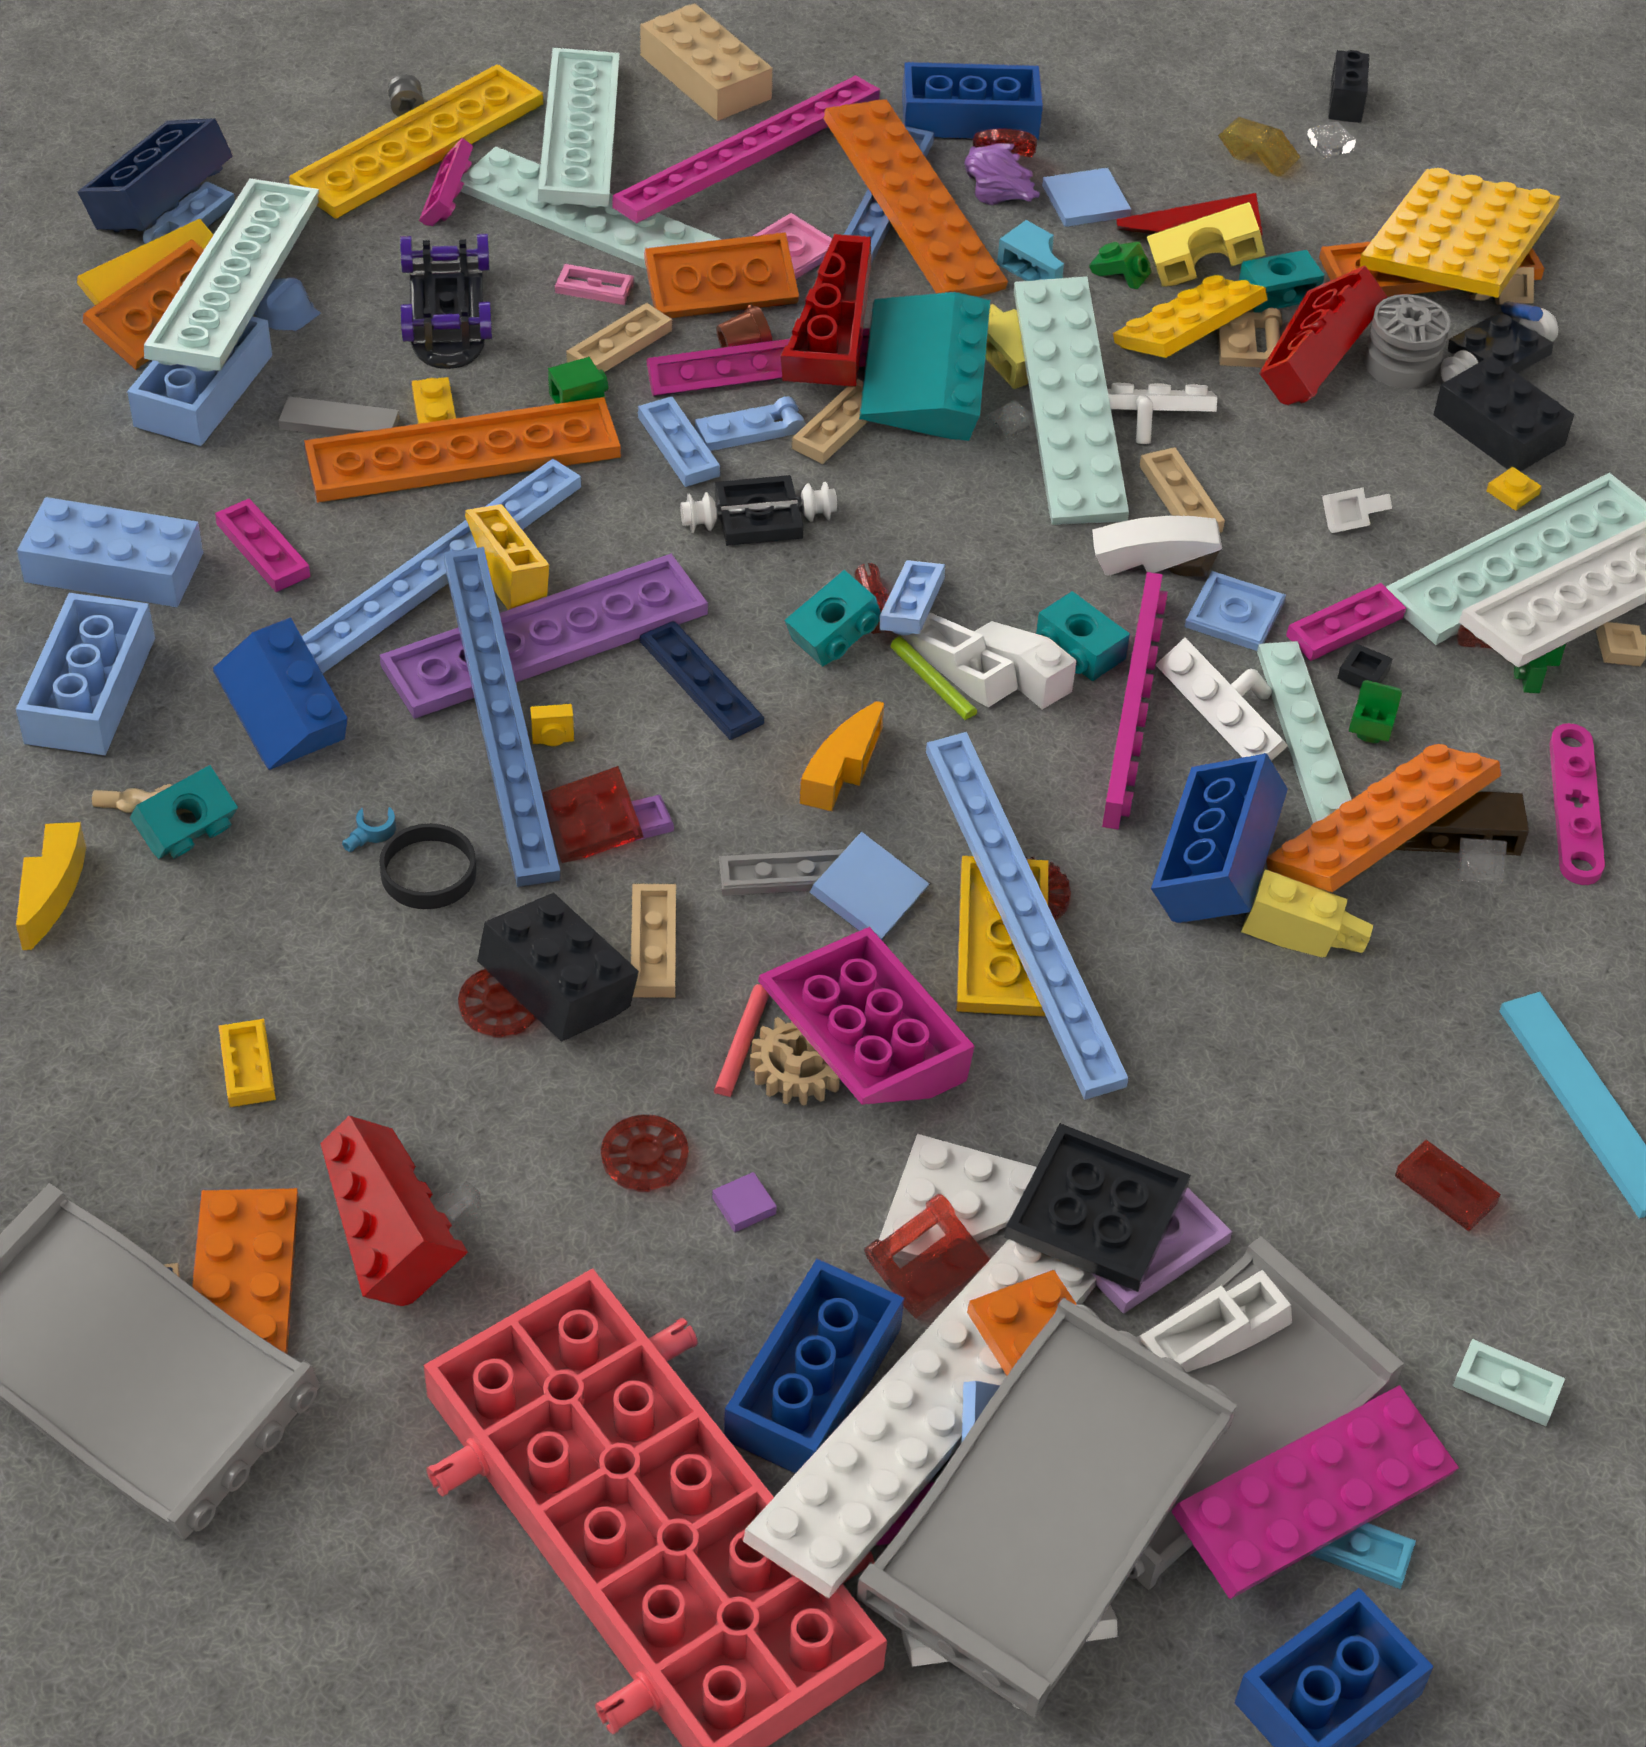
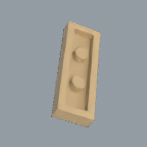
(623, 337)
(831, 426)
(1178, 485)
(654, 939)

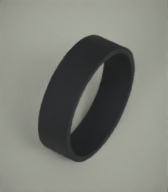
(421, 833)

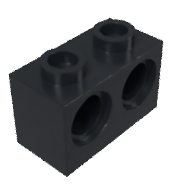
(1348, 86)

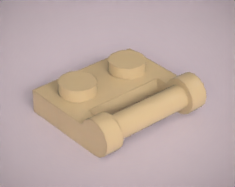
(1238, 338)

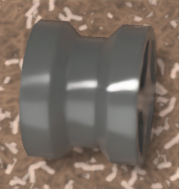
(407, 87)

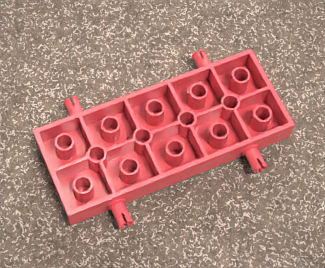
(646, 1520)

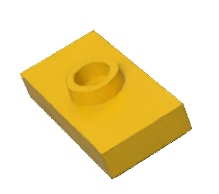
(246, 1063)

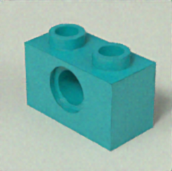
(1284, 277)
(840, 600)
(1084, 634)
(198, 793)

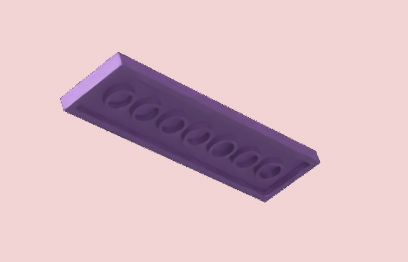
(550, 632)

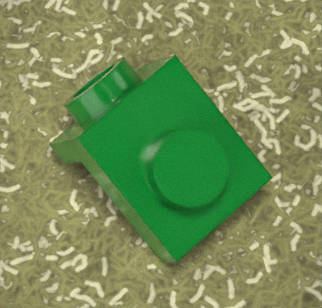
(1124, 259)
(1534, 672)
(1375, 711)

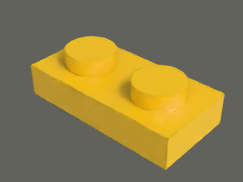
(433, 400)

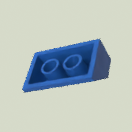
(281, 695)

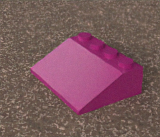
(871, 1020)

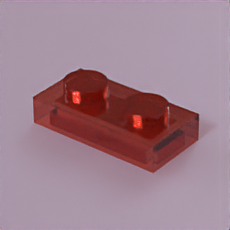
(1447, 1185)

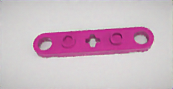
(1577, 828)

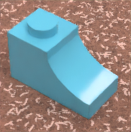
(1029, 254)

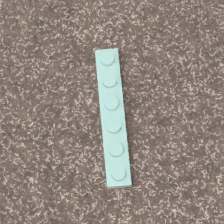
(1304, 728)

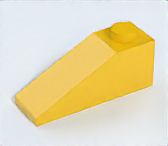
(513, 561)

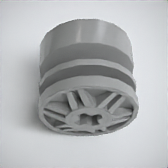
(1407, 341)

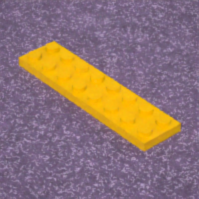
(417, 140)

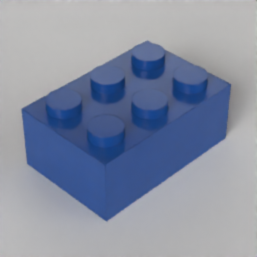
(1334, 1679)

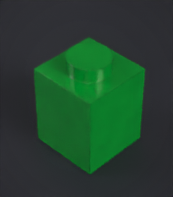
(576, 381)

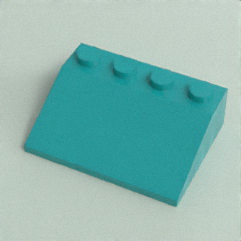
(926, 363)

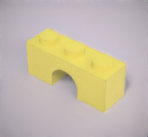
(1226, 232)

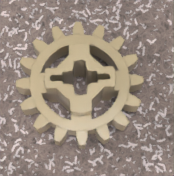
(790, 1064)

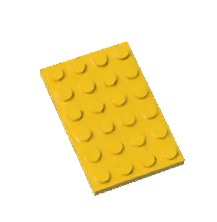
(1461, 232)

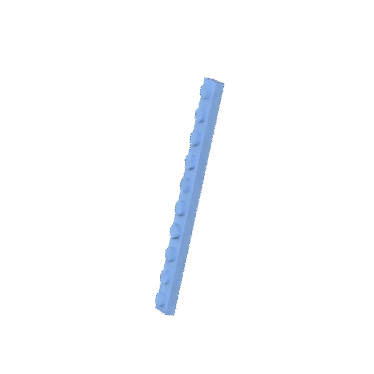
(426, 571)
(1027, 917)

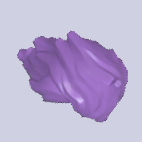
(999, 174)

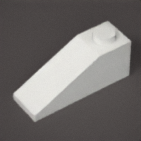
(1040, 665)

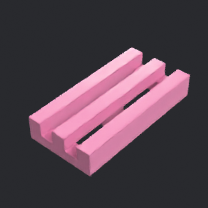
(594, 288)

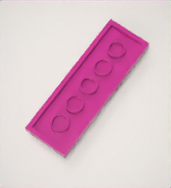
(1313, 1491)

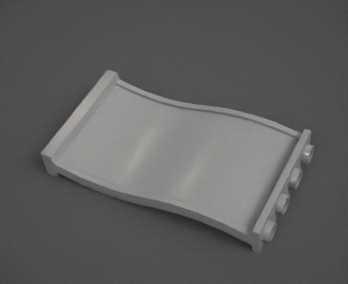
(136, 1365)
(1280, 1386)
(1047, 1505)

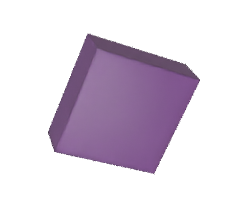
(653, 816)
(744, 1202)

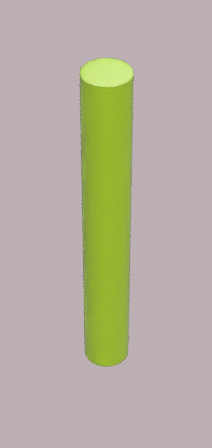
(933, 678)

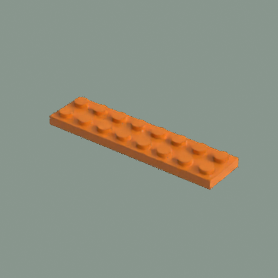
(914, 199)
(460, 449)

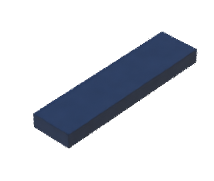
(702, 680)

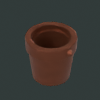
(744, 329)

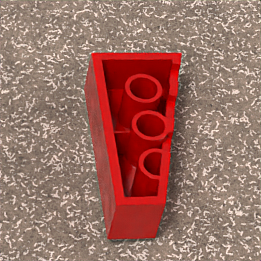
(830, 328)
(1321, 334)
(387, 1214)

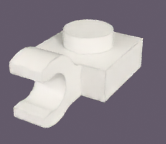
(1350, 509)

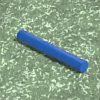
(1522, 311)

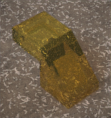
(1246, 136)

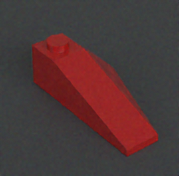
(1165, 219)

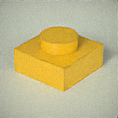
(1514, 488)
(552, 724)

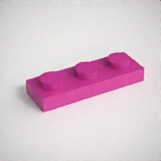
(447, 184)
(262, 545)
(1346, 621)

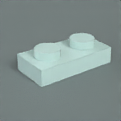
(1509, 1382)

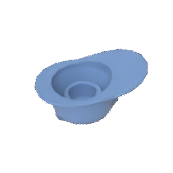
(286, 305)

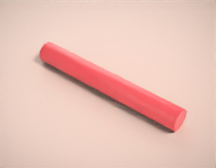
(742, 1041)

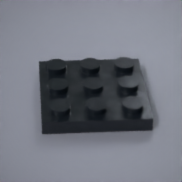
(1097, 1207)

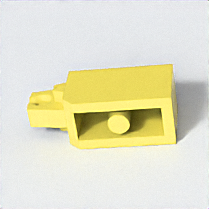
(1005, 346)
(1303, 918)

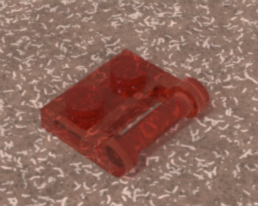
(936, 1269)

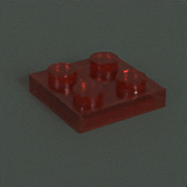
(591, 815)

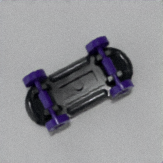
(446, 305)

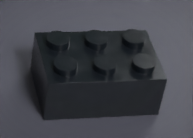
(1503, 414)
(557, 966)

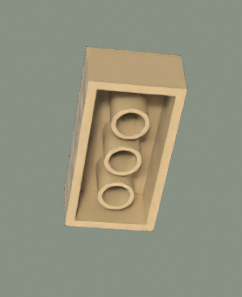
(706, 61)

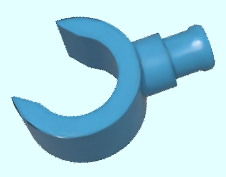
(369, 834)

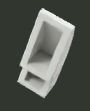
(1155, 542)
(964, 660)
(1221, 1323)

